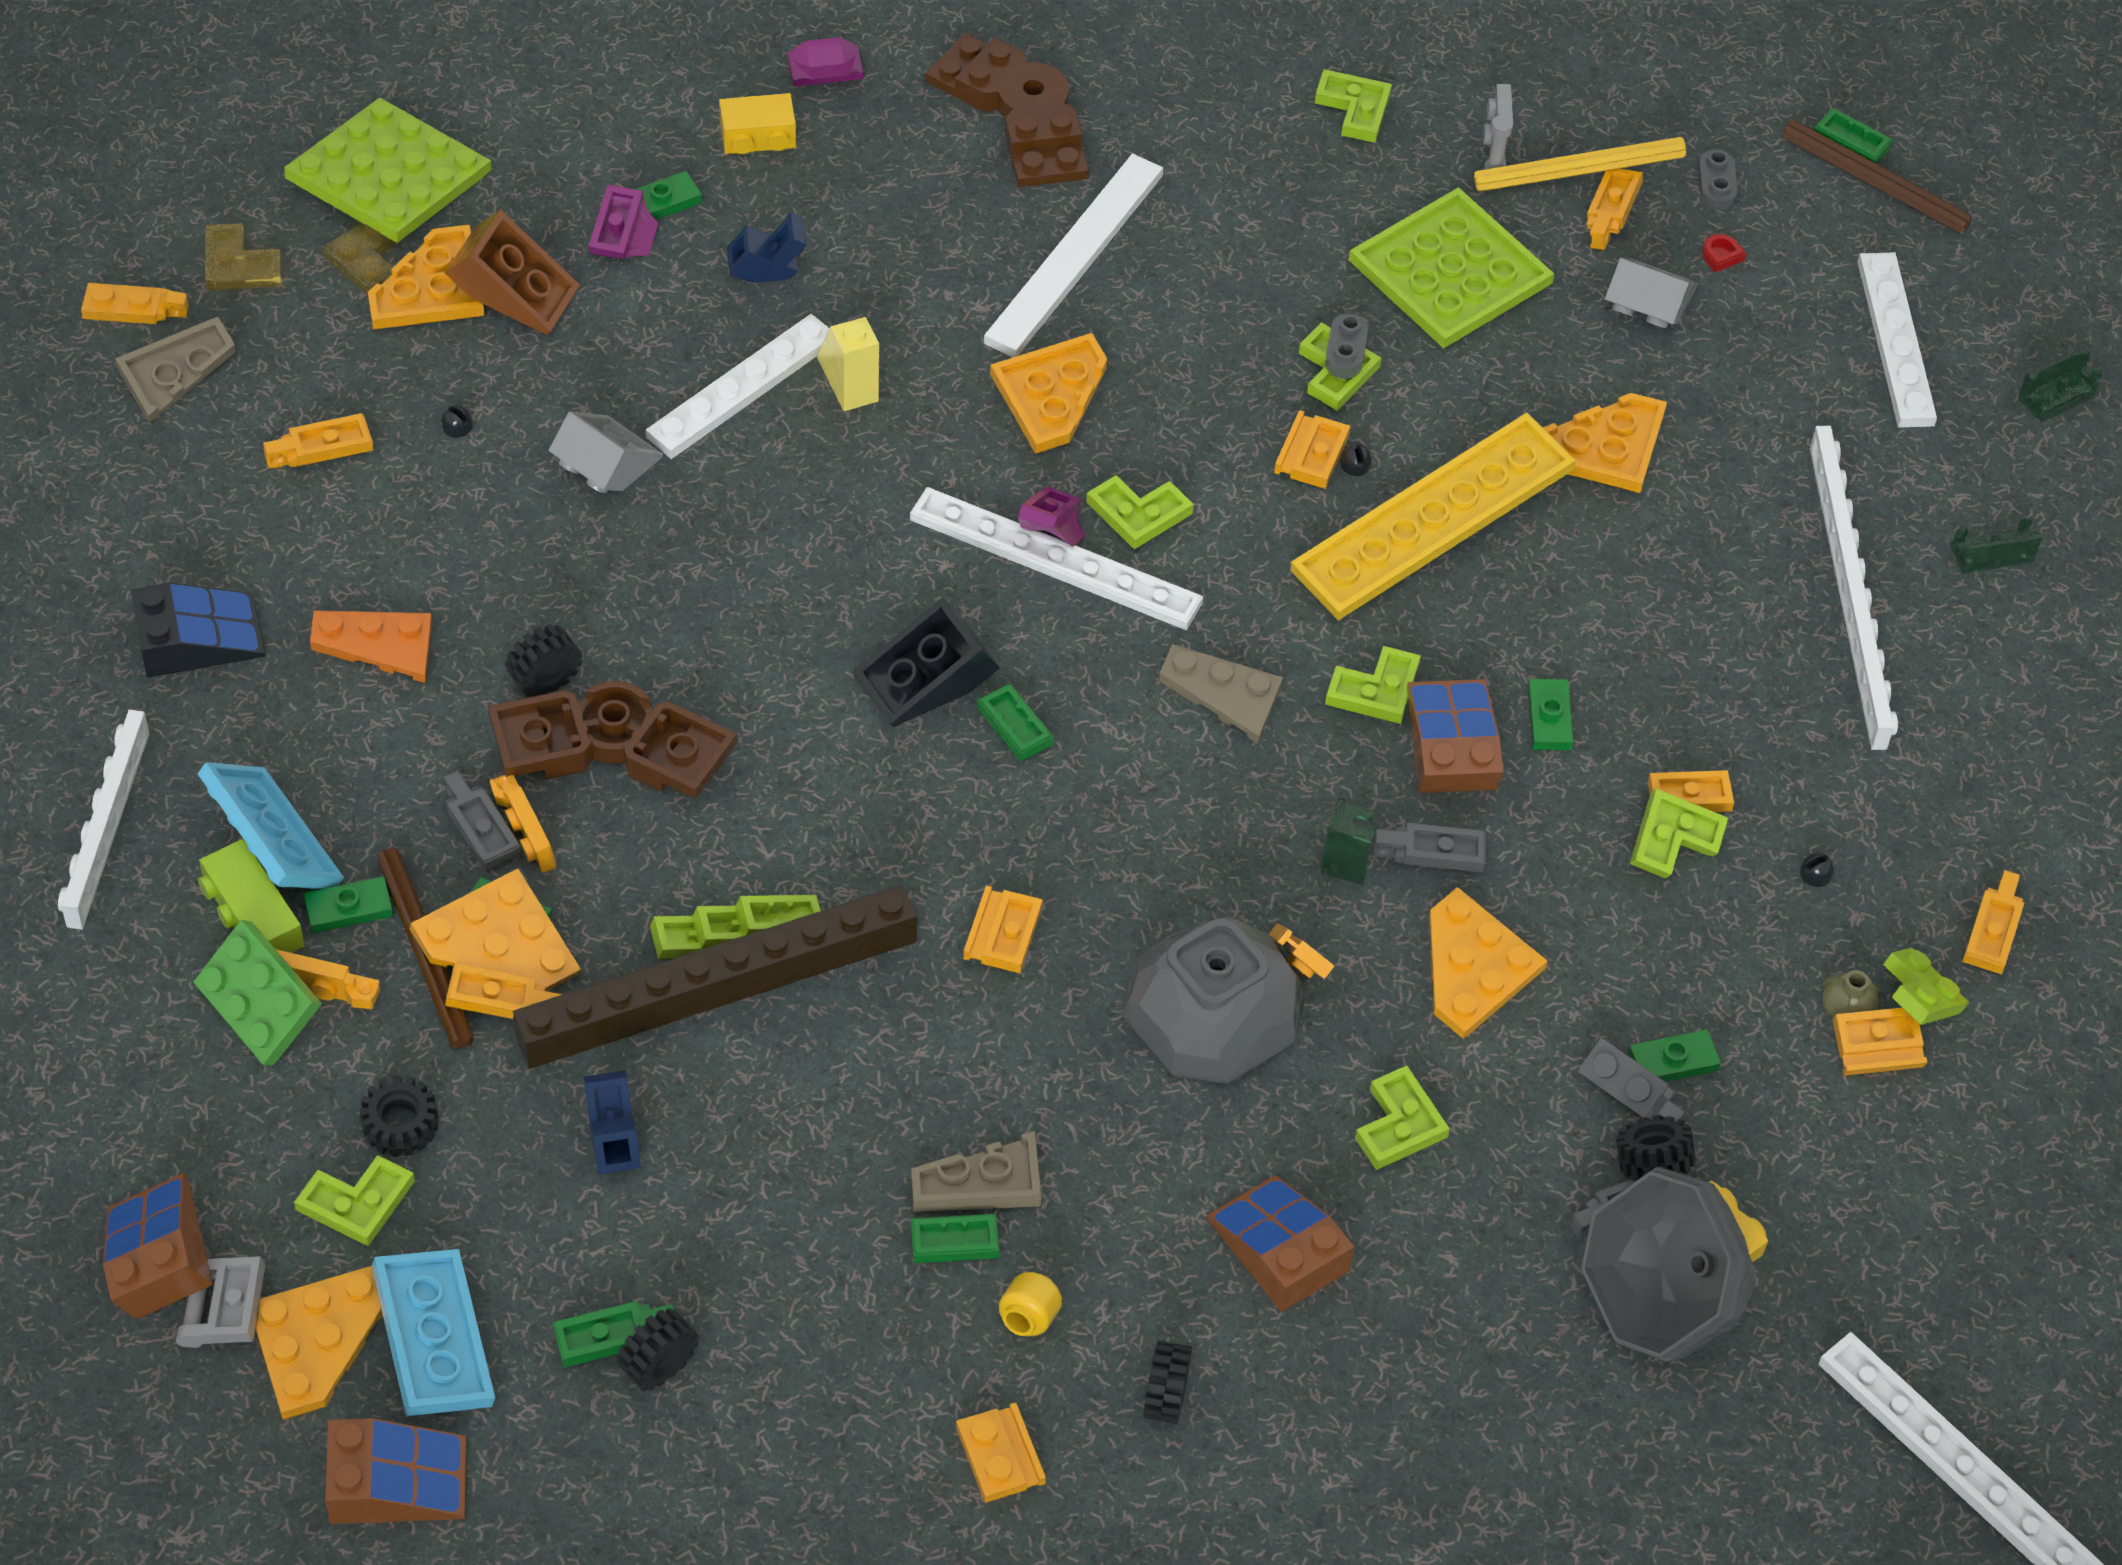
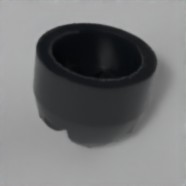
(453, 424)
(1350, 461)
(1819, 874)

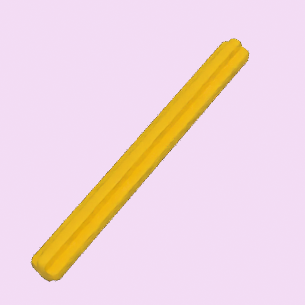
(1580, 164)

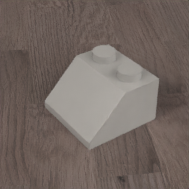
(1649, 291)
(602, 451)

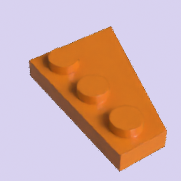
(379, 638)

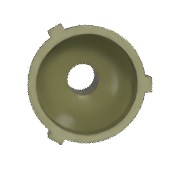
(1842, 997)

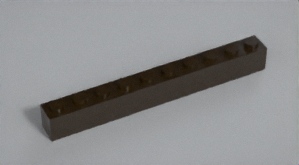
(714, 976)

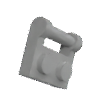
(1500, 127)
(232, 1305)

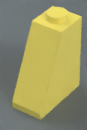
(851, 363)

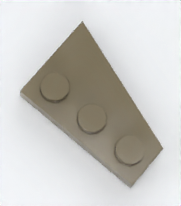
(174, 365)
(1229, 689)
(987, 1180)

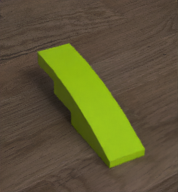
(717, 924)

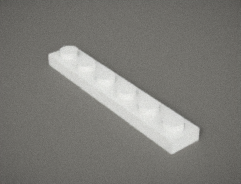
(1897, 340)
(738, 387)
(107, 811)

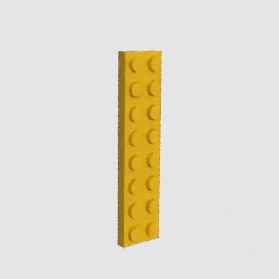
(1432, 516)

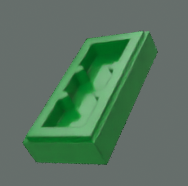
(1854, 135)
(671, 195)
(1550, 714)
(1015, 722)
(348, 904)
(1678, 1055)
(954, 1238)

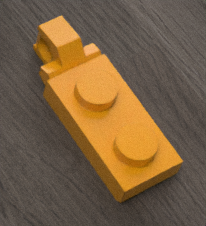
(1612, 204)
(132, 303)
(320, 442)
(522, 817)
(1995, 926)
(333, 980)
(493, 991)

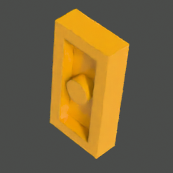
(1703, 788)

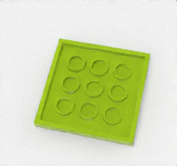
(388, 169)
(1451, 267)

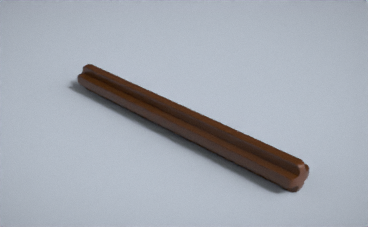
(1877, 176)
(435, 975)

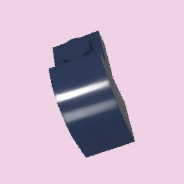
(766, 256)
(611, 1122)

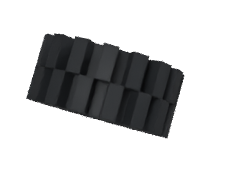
(543, 660)
(402, 1136)
(1655, 1145)
(657, 1349)
(1167, 1382)

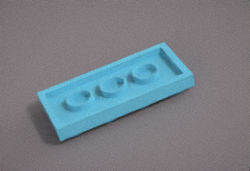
(270, 826)
(433, 1332)

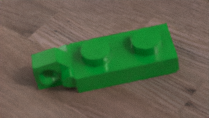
(599, 1332)

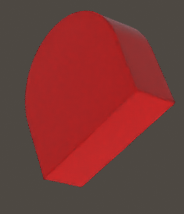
(1722, 252)

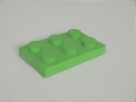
(257, 992)

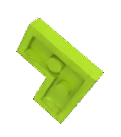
(1361, 97)
(1325, 386)
(1139, 518)
(1379, 694)
(1674, 823)
(1924, 991)
(1409, 1124)
(358, 1209)

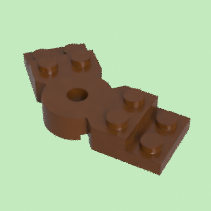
(1032, 97)
(612, 727)

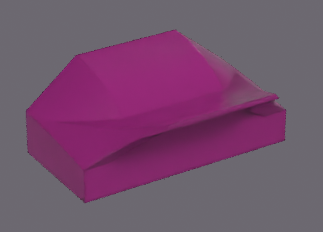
(824, 62)
(623, 225)
(1053, 512)

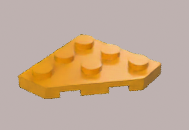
(420, 288)
(1051, 388)
(1613, 441)
(499, 931)
(1475, 963)
(315, 1337)

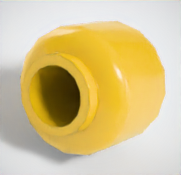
(1030, 1304)

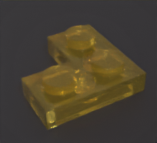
(358, 256)
(234, 267)

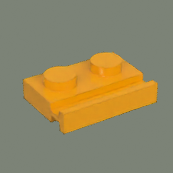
(1312, 449)
(1003, 929)
(1301, 955)
(1878, 1041)
(1000, 1452)

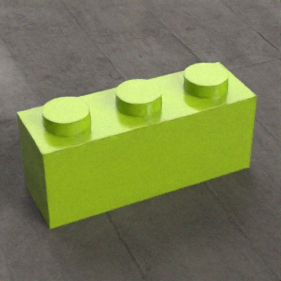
(248, 894)

